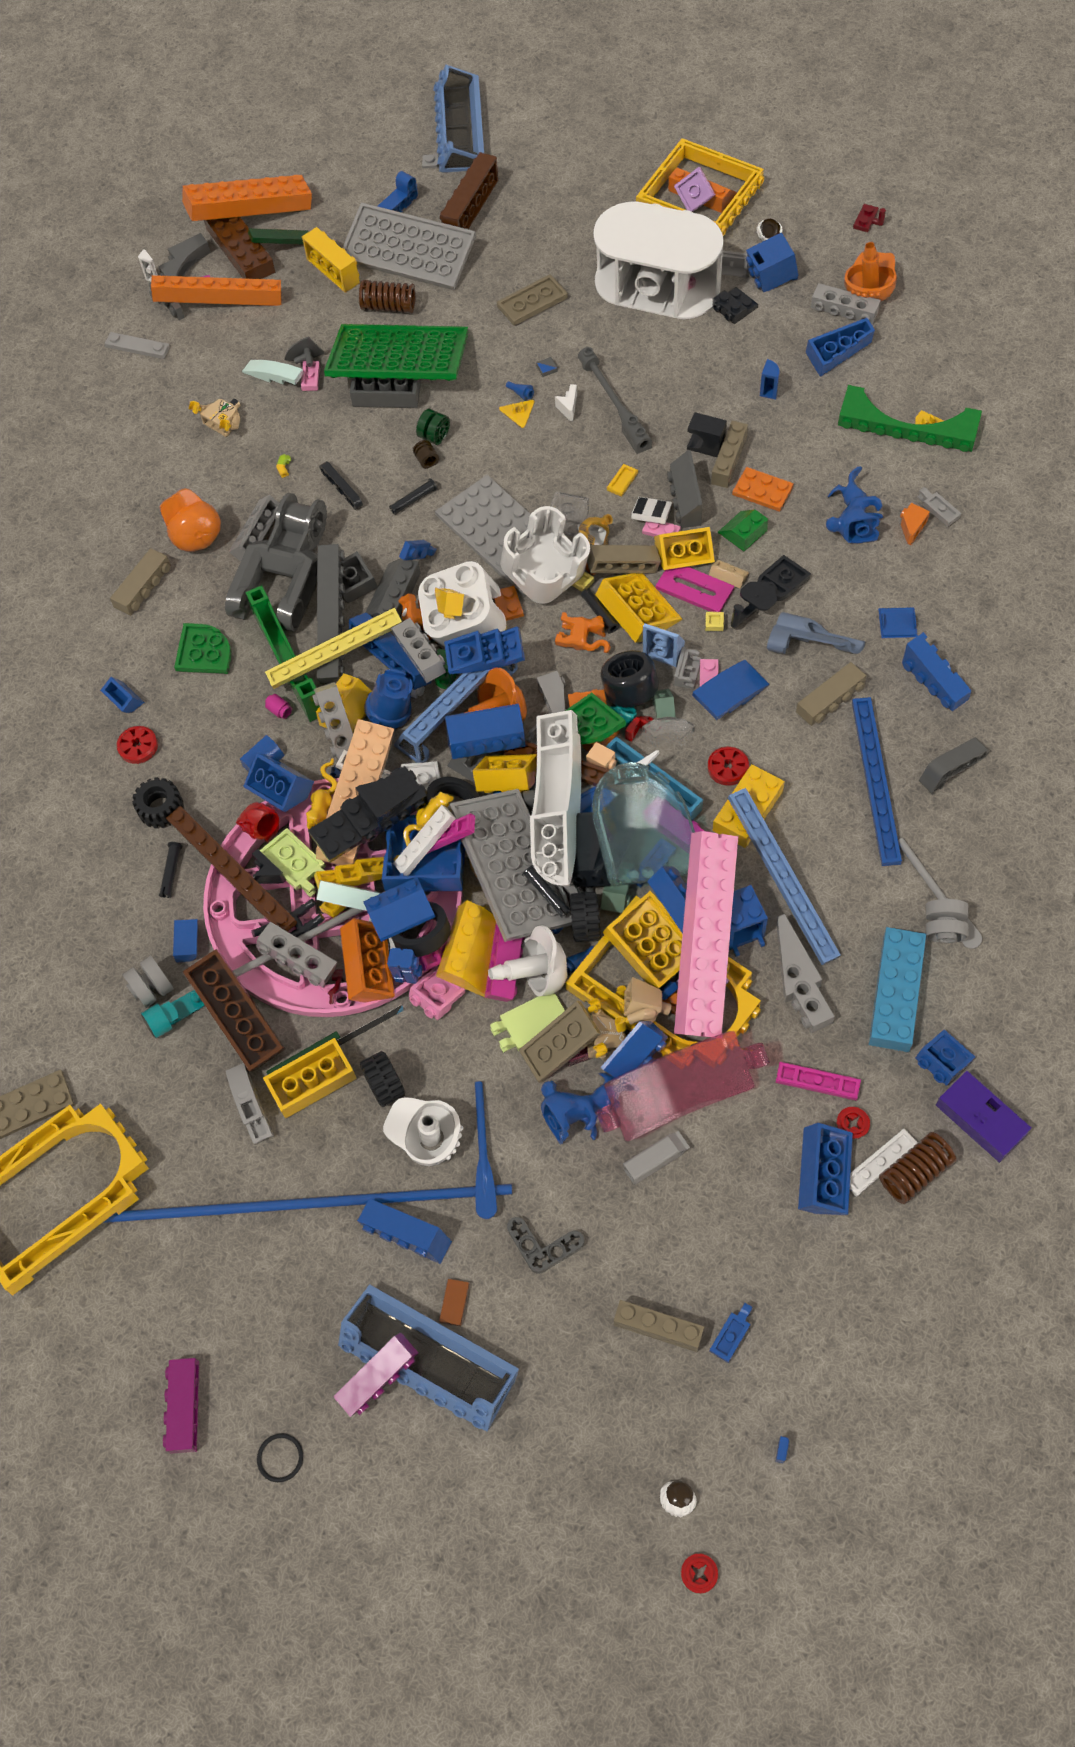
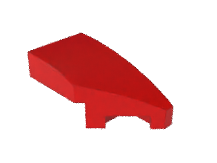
(635, 725)

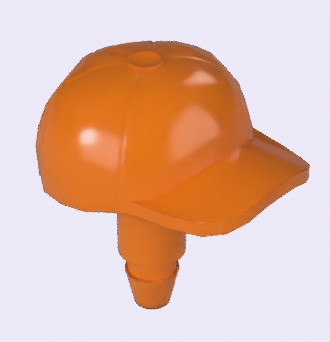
(873, 272)
(190, 521)
(499, 691)

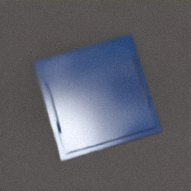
(897, 622)

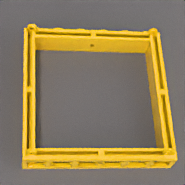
(751, 174)

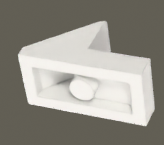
(567, 404)

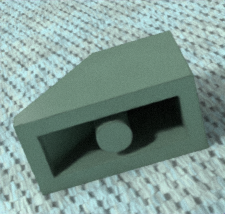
(663, 704)

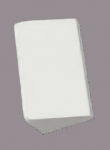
(147, 265)

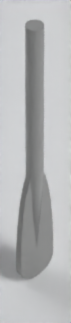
(974, 935)

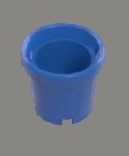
(390, 699)

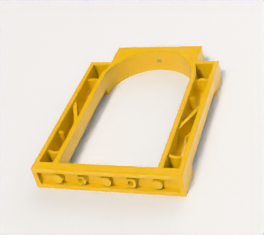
(587, 988)
(112, 1200)

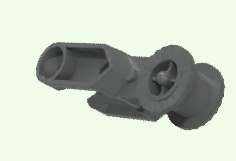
(285, 553)

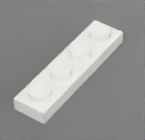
(424, 840)

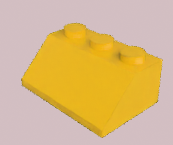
(685, 548)
(353, 696)
(505, 773)

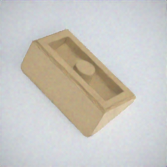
(728, 573)

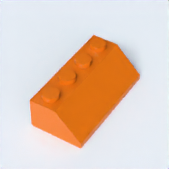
(722, 194)
(365, 962)

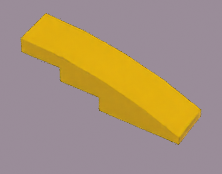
(354, 874)

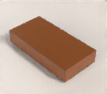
(454, 1302)

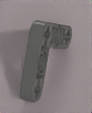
(537, 1252)

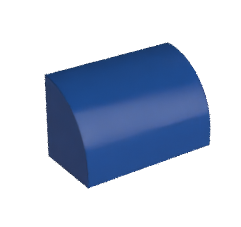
(769, 380)
(121, 695)
(266, 747)
(185, 940)

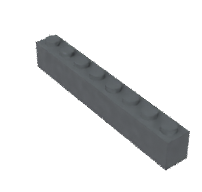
(330, 606)

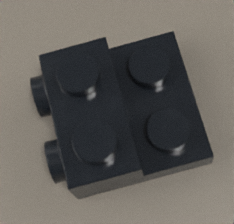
(734, 304)

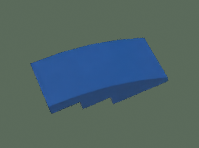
(484, 651)
(730, 689)

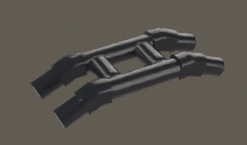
(300, 928)

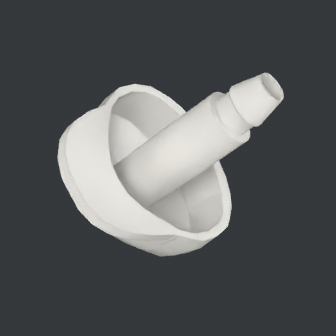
(539, 957)
(421, 1121)

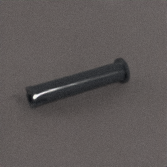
(413, 496)
(599, 610)
(170, 869)
(546, 891)

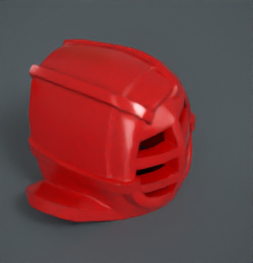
(259, 821)

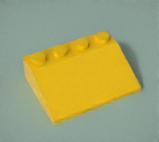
(635, 602)
(648, 940)
(469, 948)

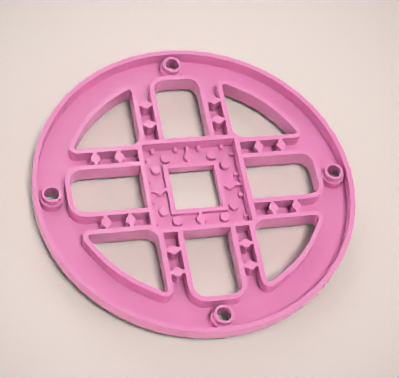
(232, 935)

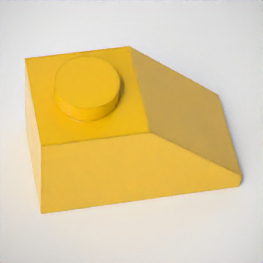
(449, 602)

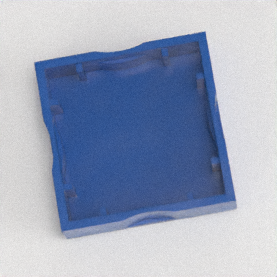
(436, 871)

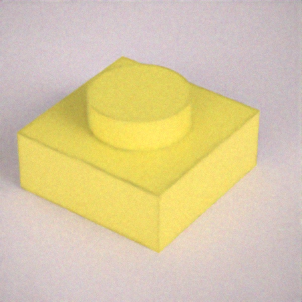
(584, 582)
(714, 621)

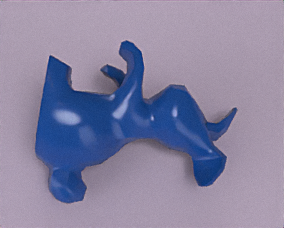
(854, 522)
(565, 1108)

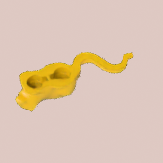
(321, 799)
(424, 814)

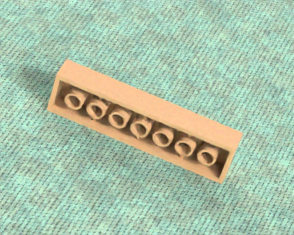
(361, 766)

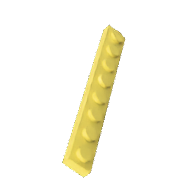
(333, 648)

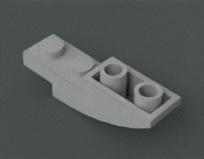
(248, 1103)

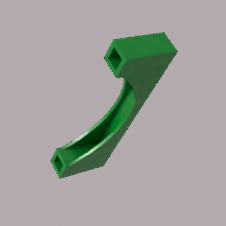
(955, 433)
(272, 631)

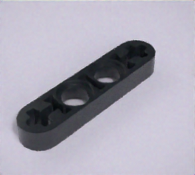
(341, 485)

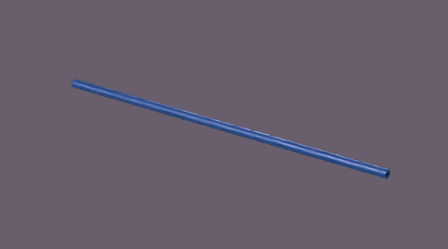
(304, 1203)

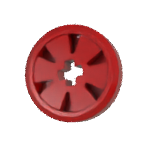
(133, 736)
(728, 755)

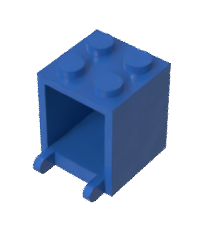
(772, 263)
(747, 919)

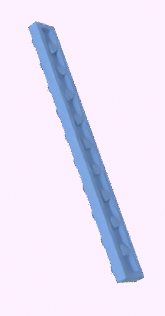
(784, 876)

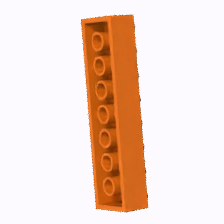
(246, 197)

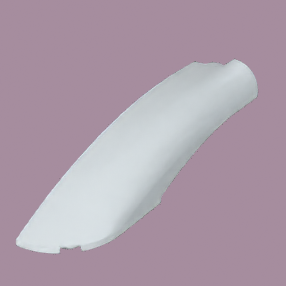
(556, 797)

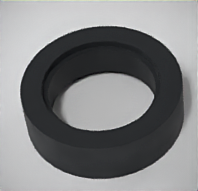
(451, 786)
(430, 942)

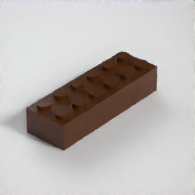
(471, 192)
(247, 257)
(234, 1010)

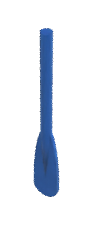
(485, 1189)

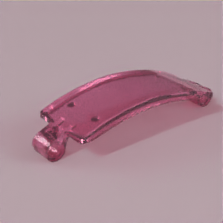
(679, 1084)

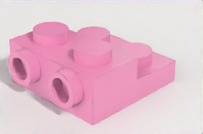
(434, 994)

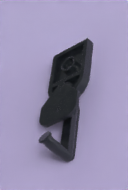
(772, 585)

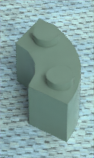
(615, 898)

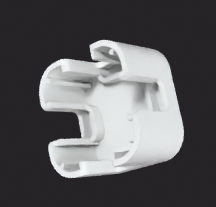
(542, 557)
(478, 608)

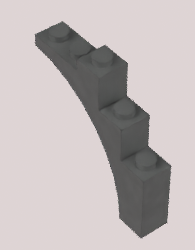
(181, 259)

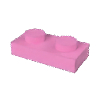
(310, 378)
(654, 529)
(708, 669)

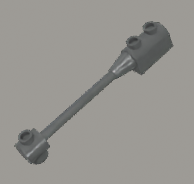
(631, 426)

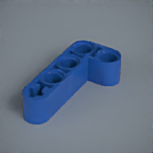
(404, 194)

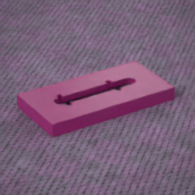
(710, 603)

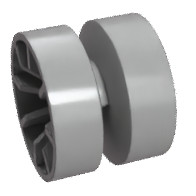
(947, 921)
(141, 985)

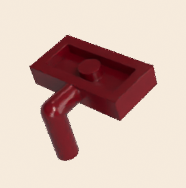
(867, 217)

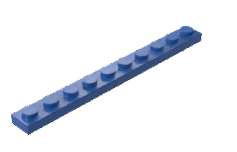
(876, 782)

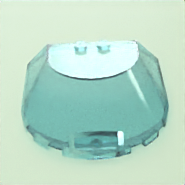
(640, 824)

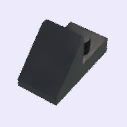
(268, 872)

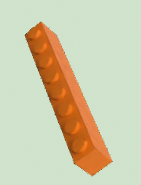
(216, 290)

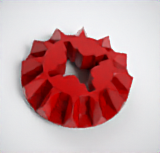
(853, 1113)
(710, 1572)

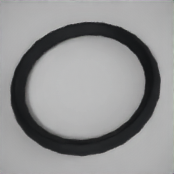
(294, 1472)

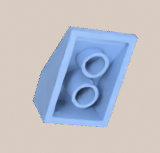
(662, 645)

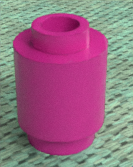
(278, 706)

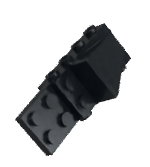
(370, 813)
(589, 864)

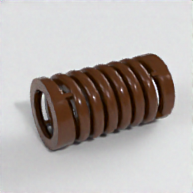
(388, 293)
(917, 1168)

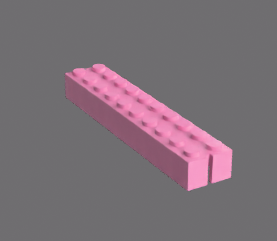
(706, 934)

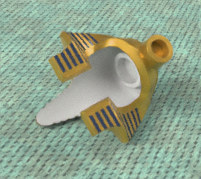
(596, 529)

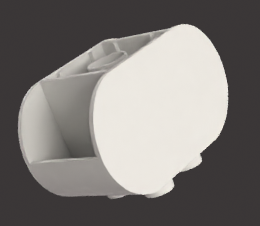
(650, 256)

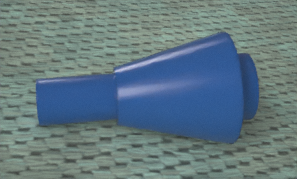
(524, 391)
(575, 960)

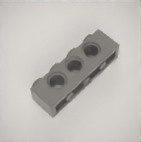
(844, 303)
(255, 526)
(419, 650)
(326, 694)
(292, 945)

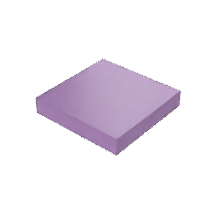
(694, 190)

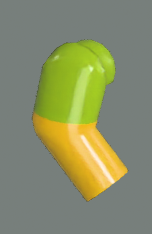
(282, 461)

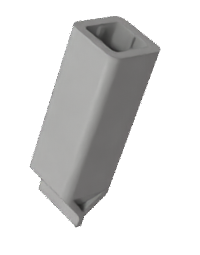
(655, 1157)

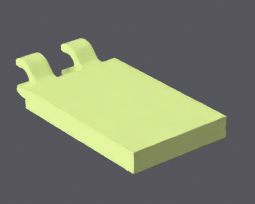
(294, 860)
(527, 1020)

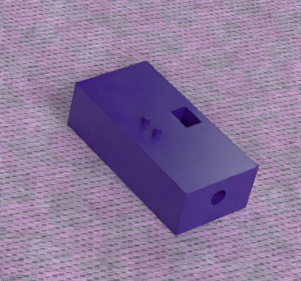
(983, 1116)

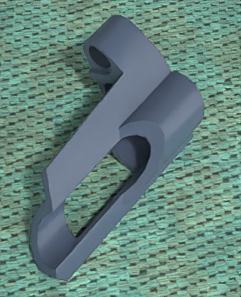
(803, 629)

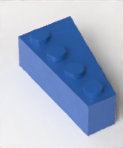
(838, 345)
(935, 673)
(404, 1230)

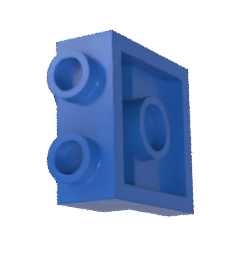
(944, 1057)

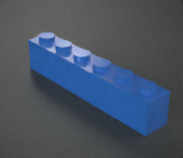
(390, 653)

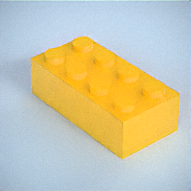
(331, 259)
(764, 791)
(309, 1078)

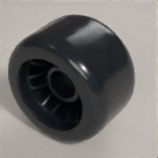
(629, 679)

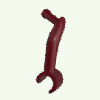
(338, 977)

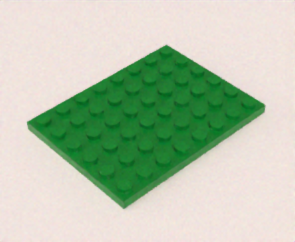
(397, 352)

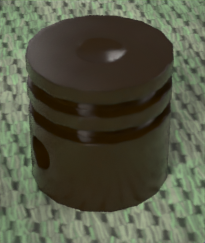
(425, 453)

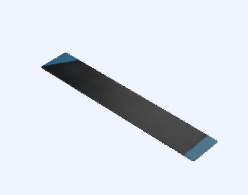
(370, 1025)

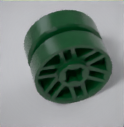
(432, 426)

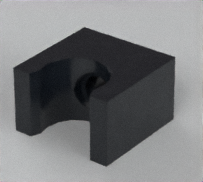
(707, 434)

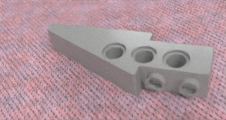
(797, 961)

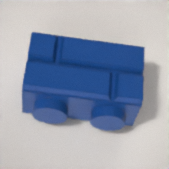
(404, 965)

